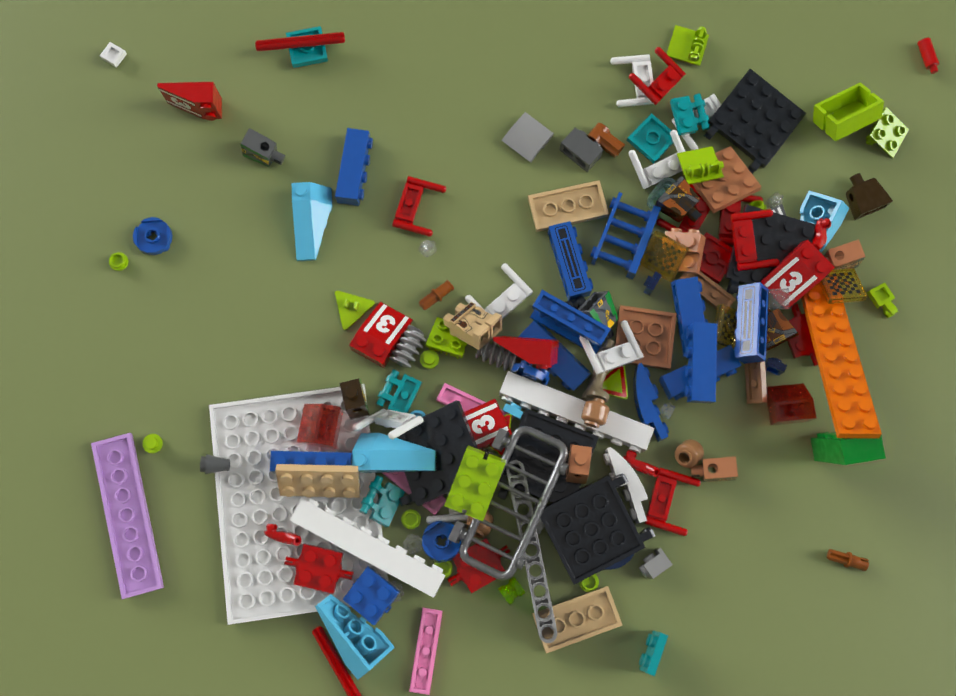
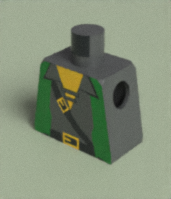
(260, 149)
(601, 308)

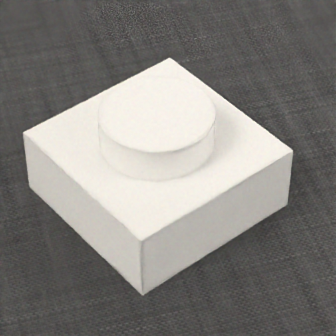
(113, 54)

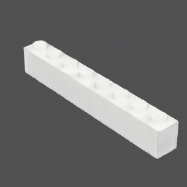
(569, 410)
(368, 548)

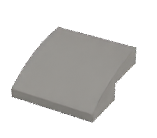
(527, 137)

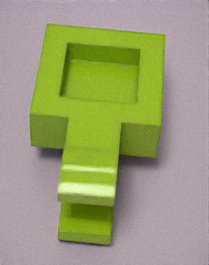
(883, 297)

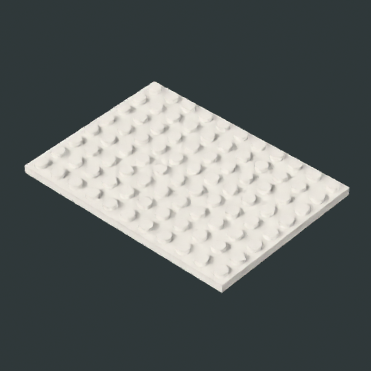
(249, 499)

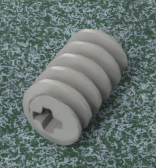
(408, 347)
(498, 355)

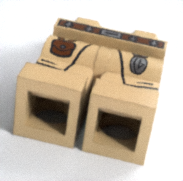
(473, 324)

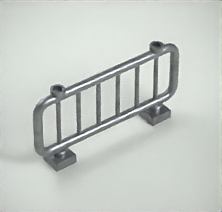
(459, 530)

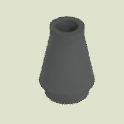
(213, 464)

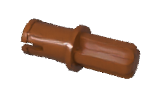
(436, 295)
(848, 559)

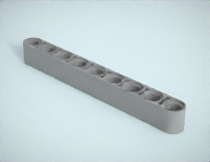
(545, 600)

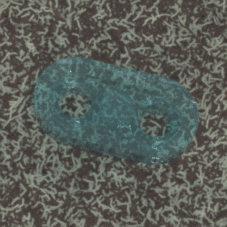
(659, 190)

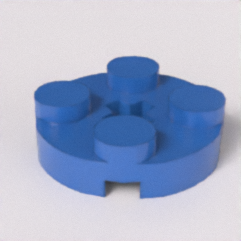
(145, 229)
(526, 370)
(430, 539)

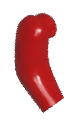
(820, 234)
(640, 466)
(282, 536)

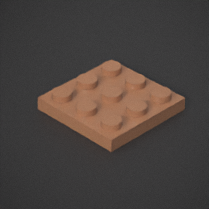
(735, 185)
(653, 333)

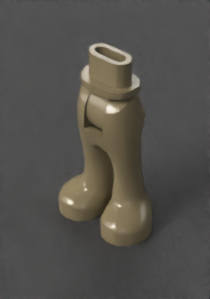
(595, 385)

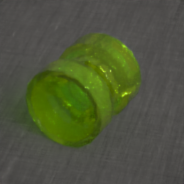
(511, 590)

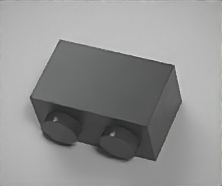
(581, 149)

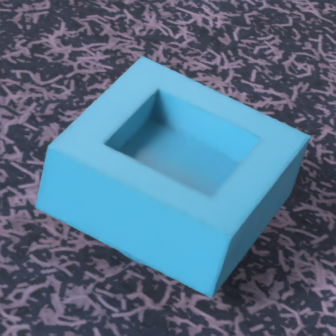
(514, 410)

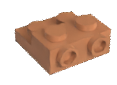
(695, 242)

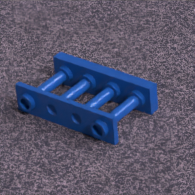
(637, 249)
(568, 321)

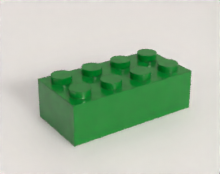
(846, 451)

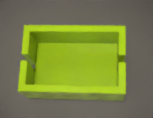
(848, 111)
(475, 483)

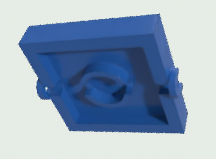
(371, 595)

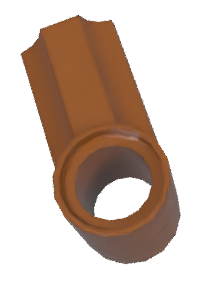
(608, 142)

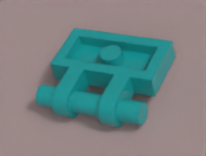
(684, 115)
(404, 395)
(387, 503)

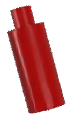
(928, 55)

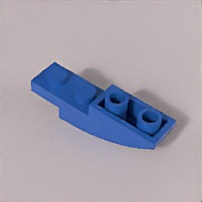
(644, 395)

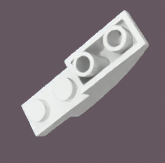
(634, 490)

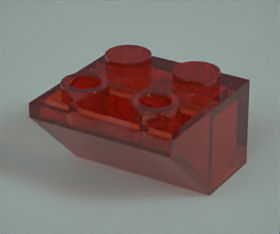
(790, 404)
(320, 425)

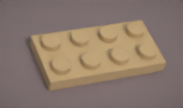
(571, 203)
(318, 480)
(581, 618)

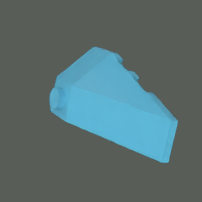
(822, 206)
(310, 214)
(381, 454)
(354, 639)

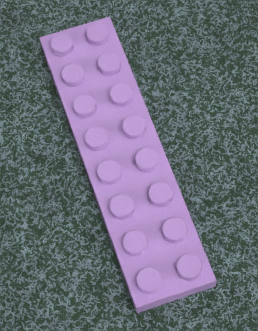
(127, 516)

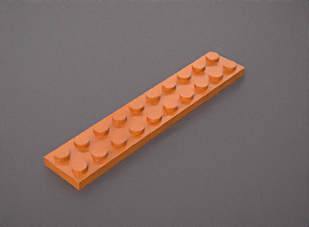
(840, 367)

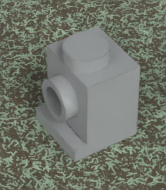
(655, 564)

